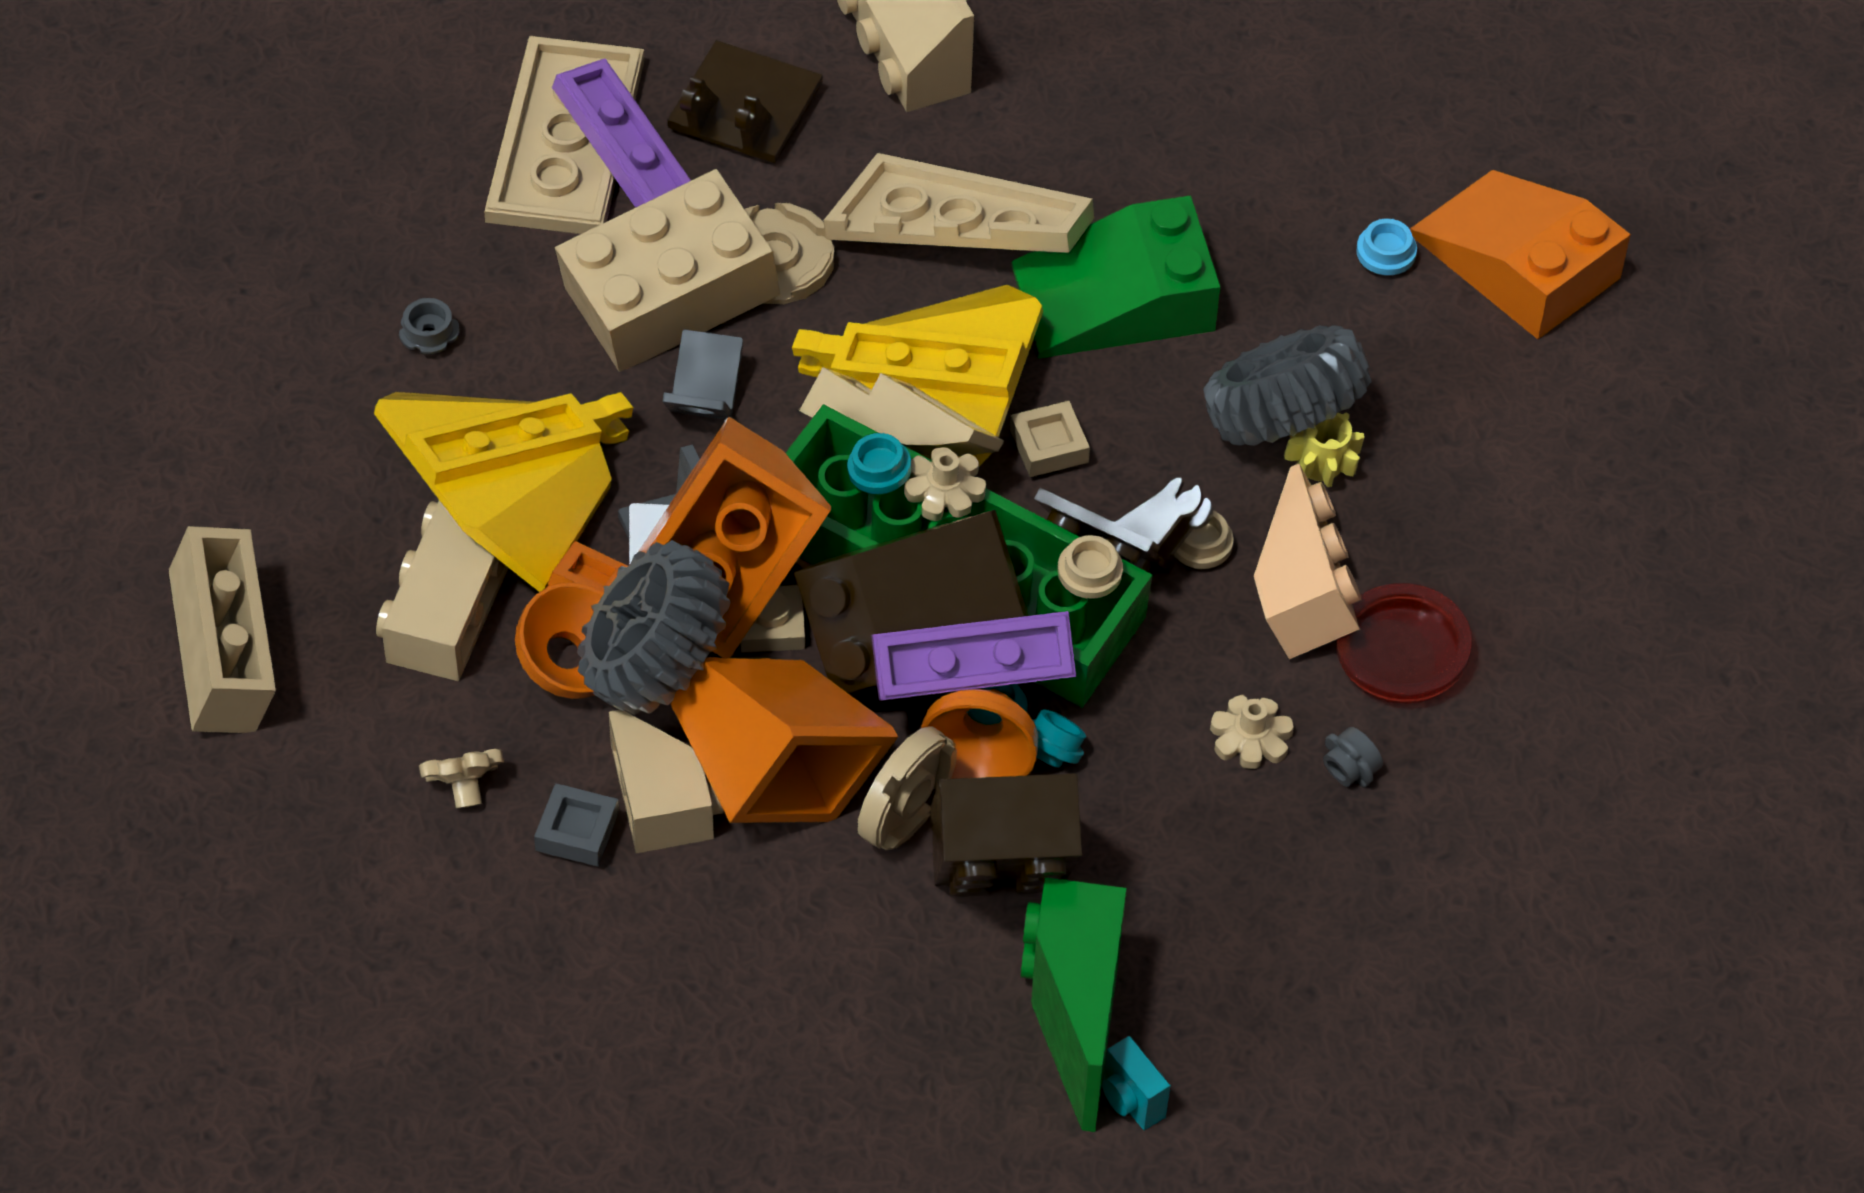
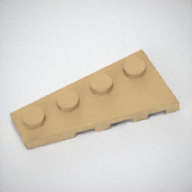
(951, 207)

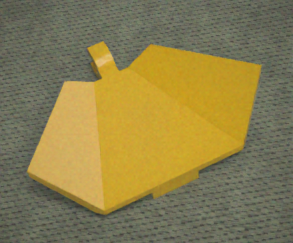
(954, 351)
(511, 470)

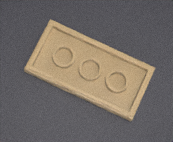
(546, 164)

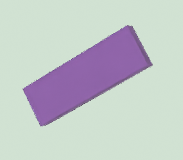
(619, 131)
(973, 655)

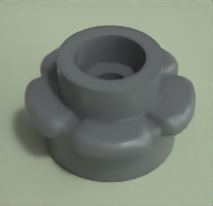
(428, 314)
(1352, 757)

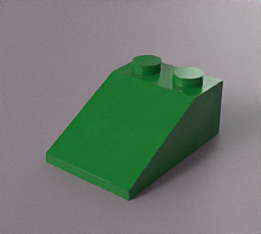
(1124, 281)
(1074, 966)

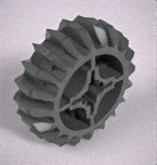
(1287, 385)
(653, 627)

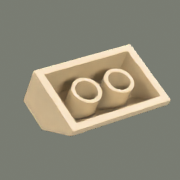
(919, 46)

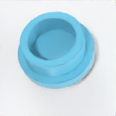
(1386, 247)

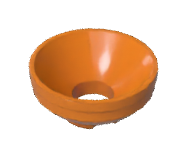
(552, 614)
(986, 749)

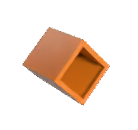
(779, 739)

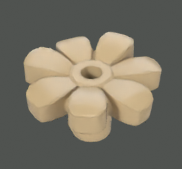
(945, 483)
(1252, 731)
(463, 774)

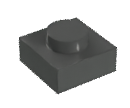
(576, 824)

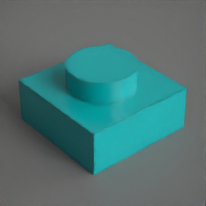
(1135, 1084)

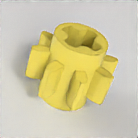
(1326, 449)

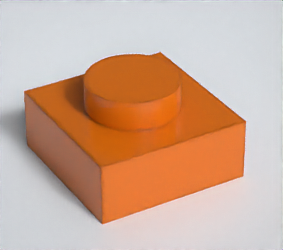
(585, 567)

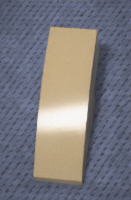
(900, 411)

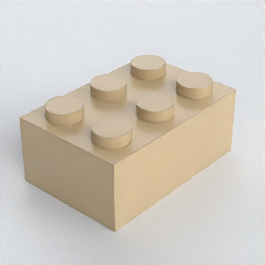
(668, 269)

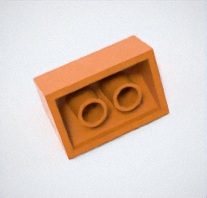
(749, 516)

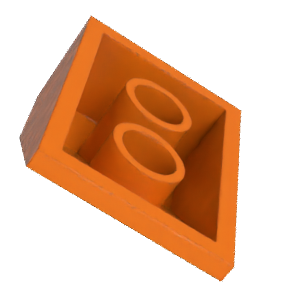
(1527, 247)

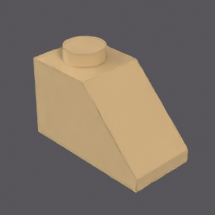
(661, 785)

